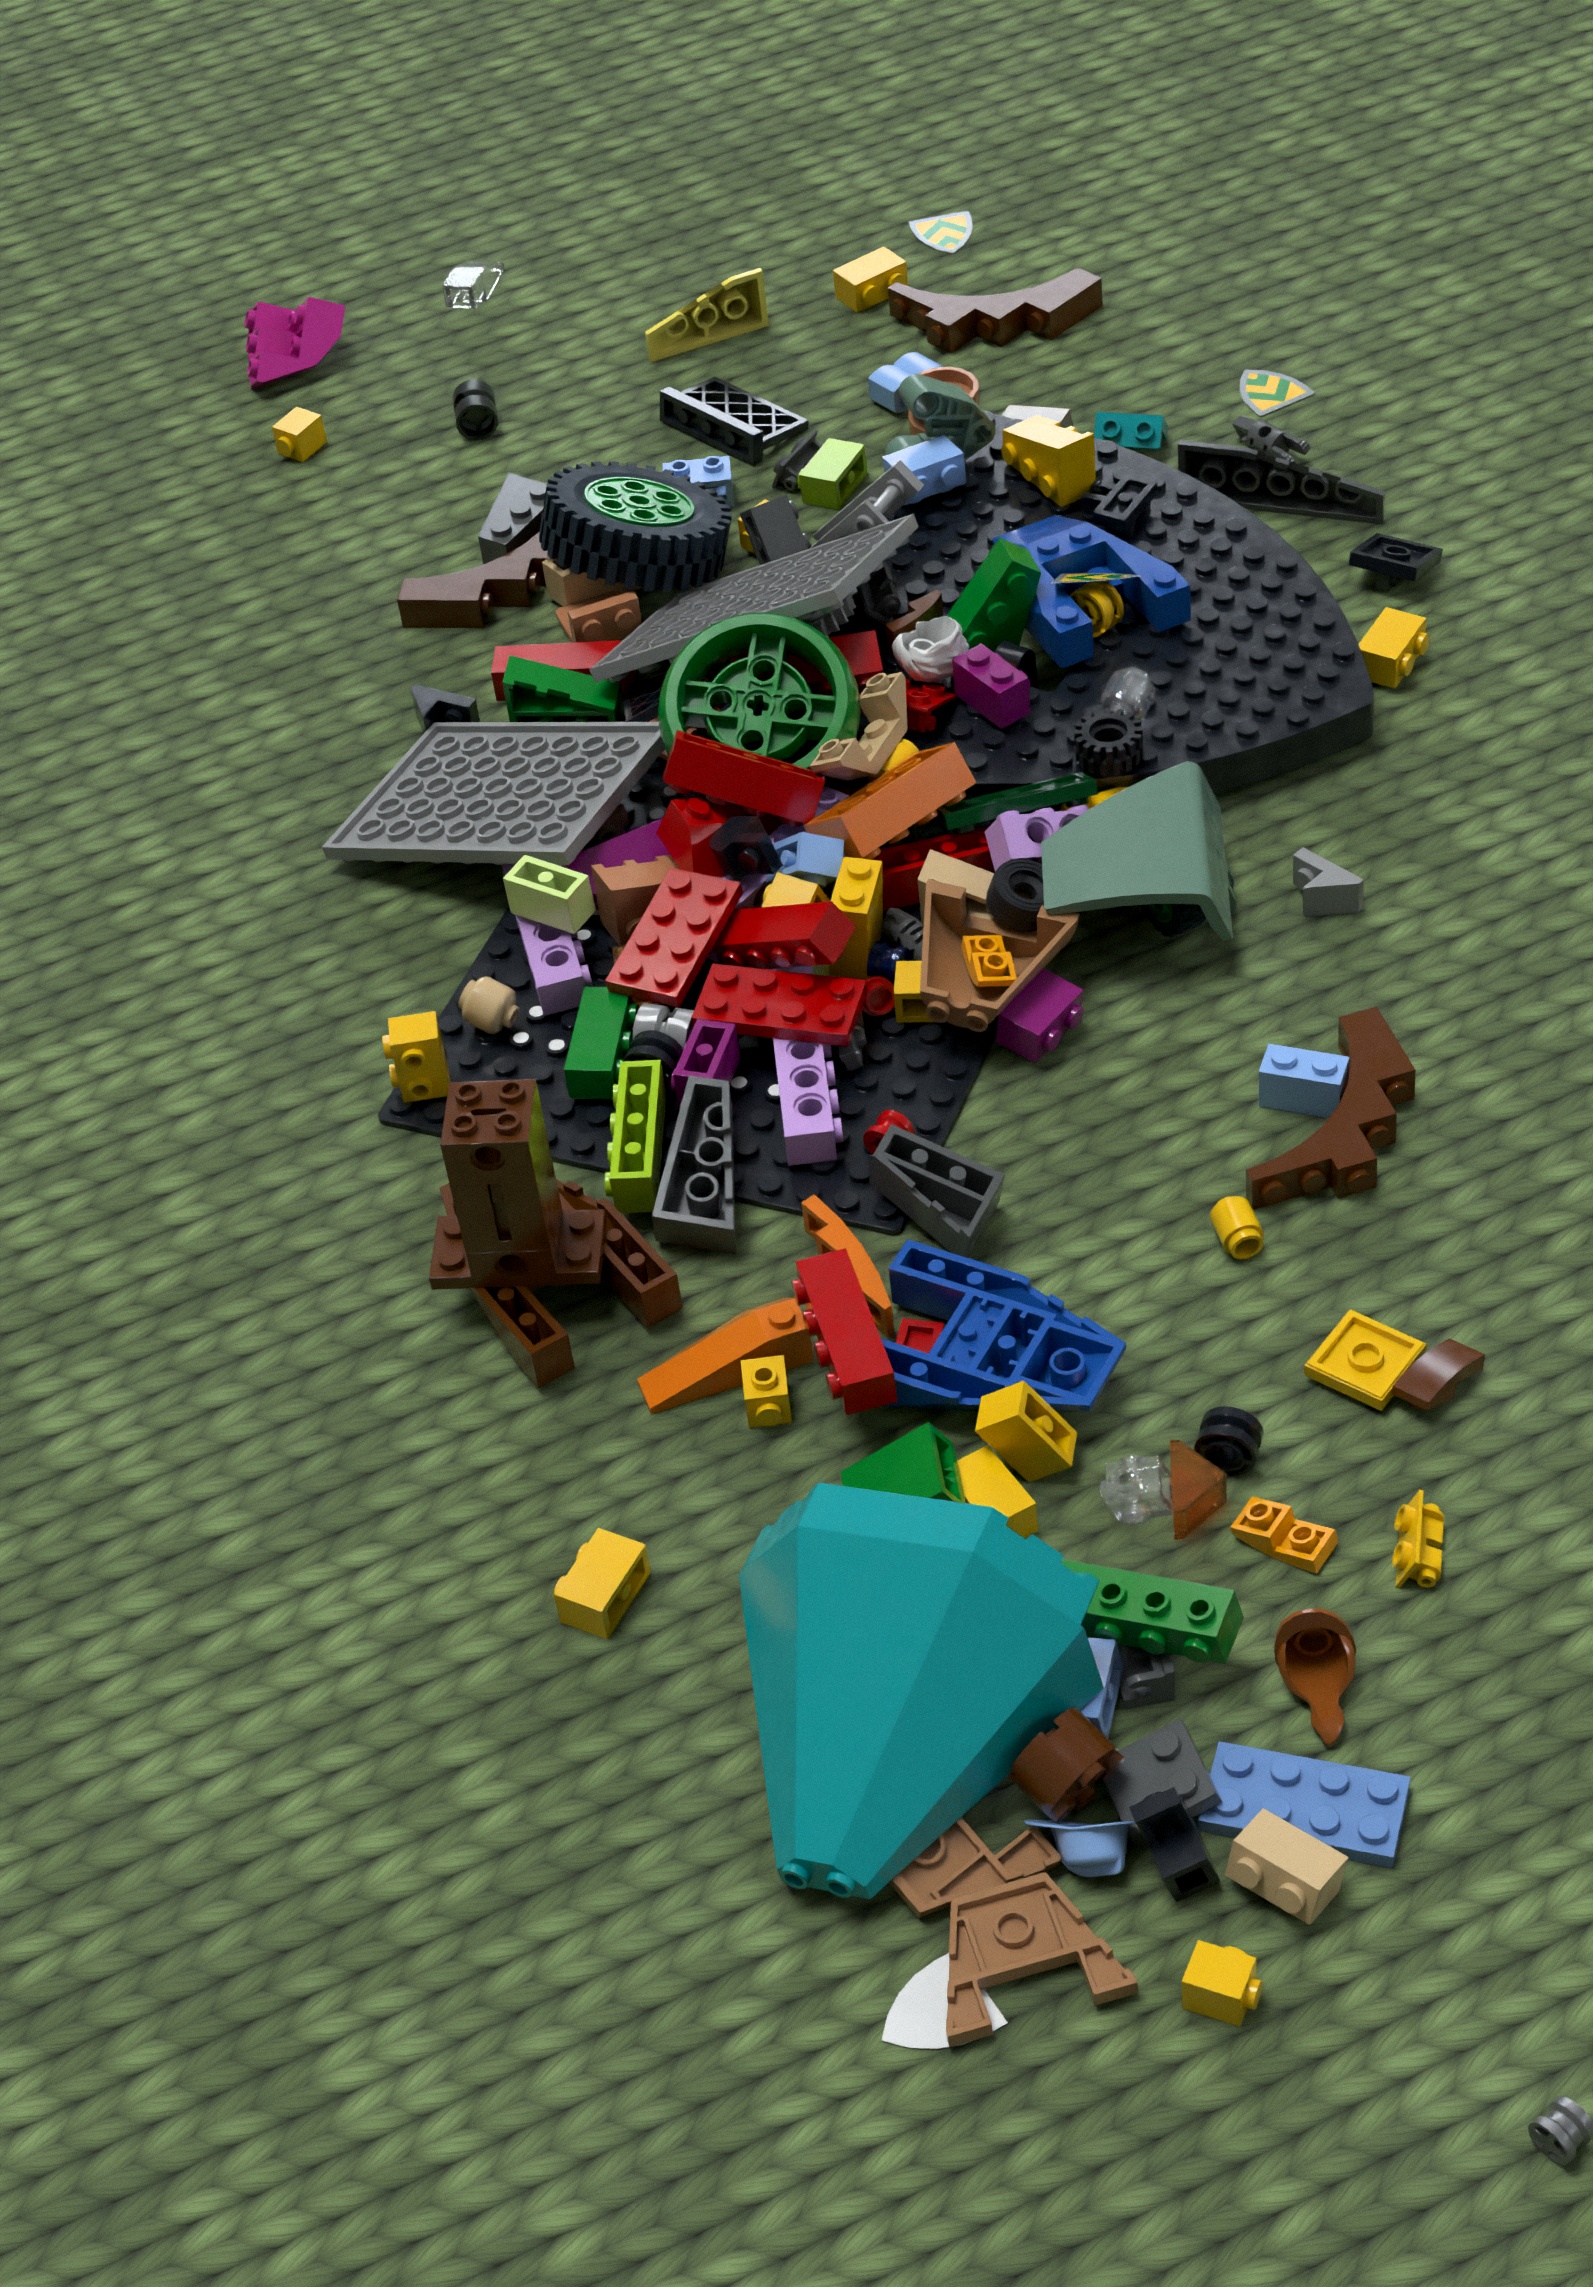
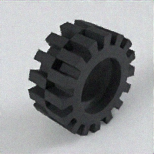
(1108, 741)

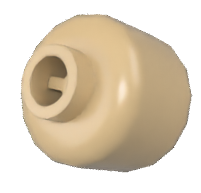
(488, 1005)

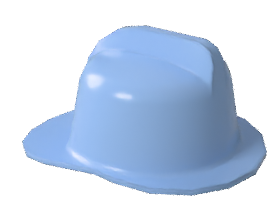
(1090, 1848)

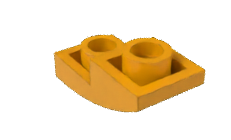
(988, 961)
(1277, 1533)

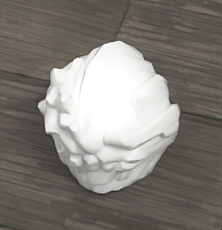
(930, 649)

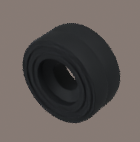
(1007, 906)

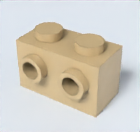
(1286, 1866)

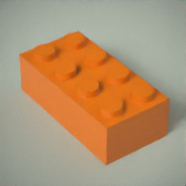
(896, 801)

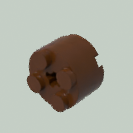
(1065, 1764)

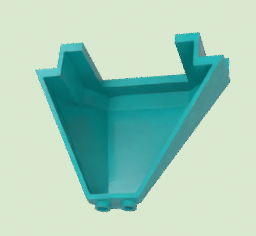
(900, 1672)

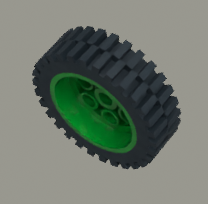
(634, 526)

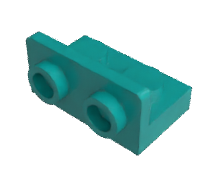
(1131, 430)

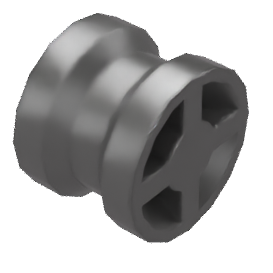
(1561, 2130)

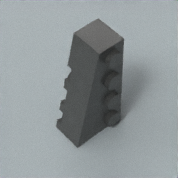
(698, 1179)

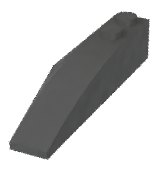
(1279, 485)

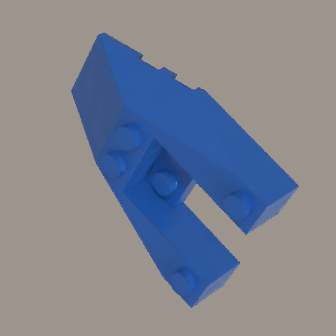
(1077, 546)
(993, 1337)

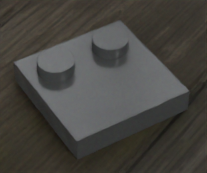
(1157, 1764)

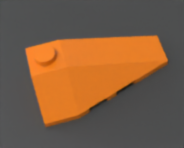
(715, 1362)

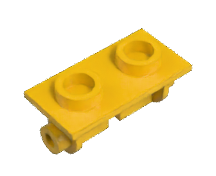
(1418, 1526)

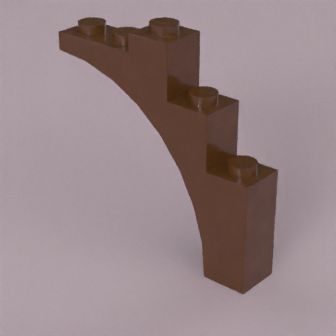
(998, 317)
(470, 595)
(1364, 1120)

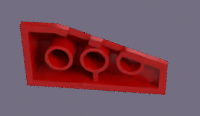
(690, 826)

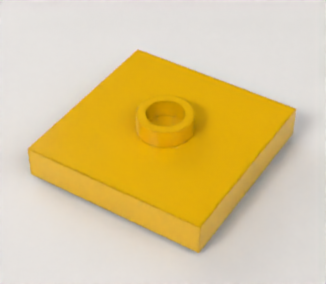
(1364, 1359)

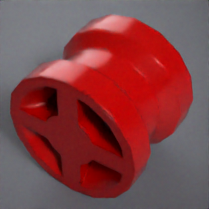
(876, 1132)

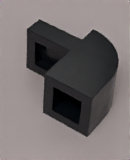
(744, 848)
(1175, 1843)

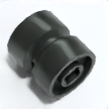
(475, 409)

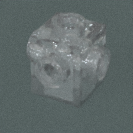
(1137, 1489)

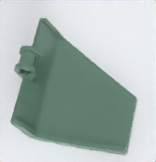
(1144, 848)

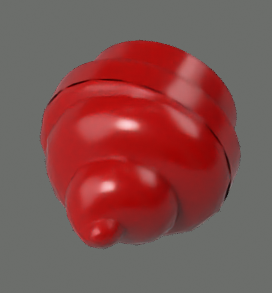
(879, 996)

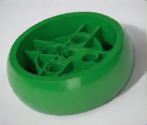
(769, 642)

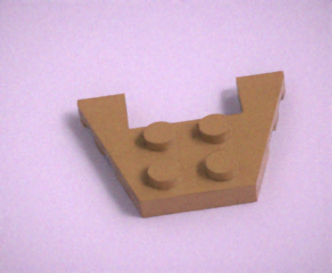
(963, 1864)
(1016, 1934)

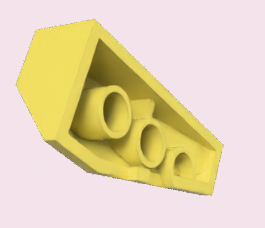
(719, 314)

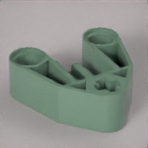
(946, 412)

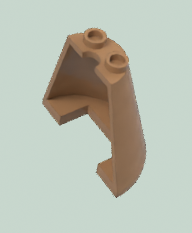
(944, 975)

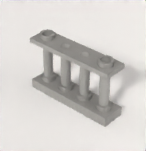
(872, 505)

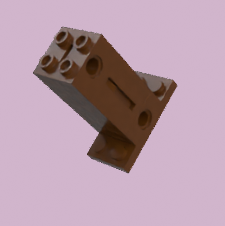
(507, 1197)

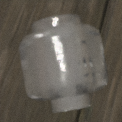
(1129, 691)

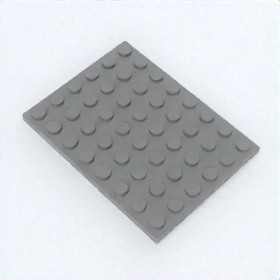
(785, 586)
(499, 792)

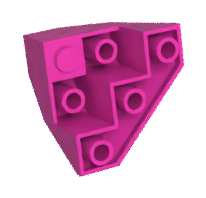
(288, 340)

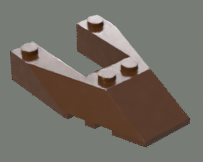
(628, 1267)

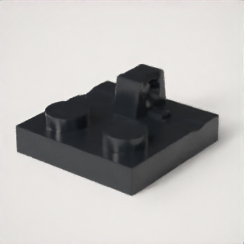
(1394, 558)

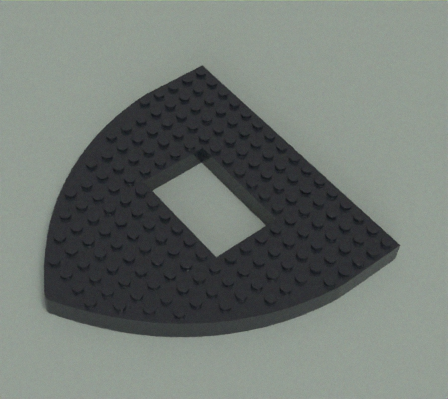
(1241, 689)

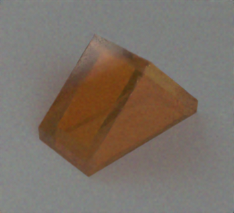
(1196, 1488)

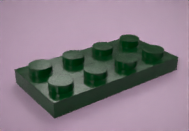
(1069, 789)

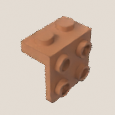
(601, 617)

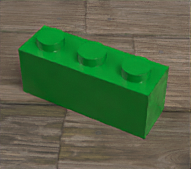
(599, 1043)

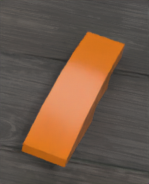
(834, 1235)

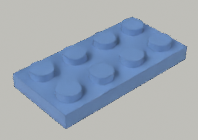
(1336, 1803)

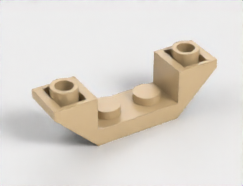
(886, 710)

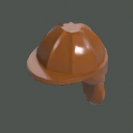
(1317, 1665)

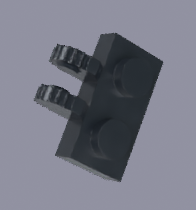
(1119, 503)

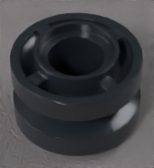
(656, 1046)
(1230, 1439)

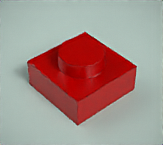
(919, 1334)

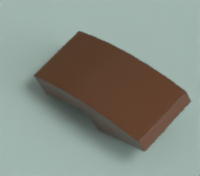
(919, 610)
(1435, 1374)

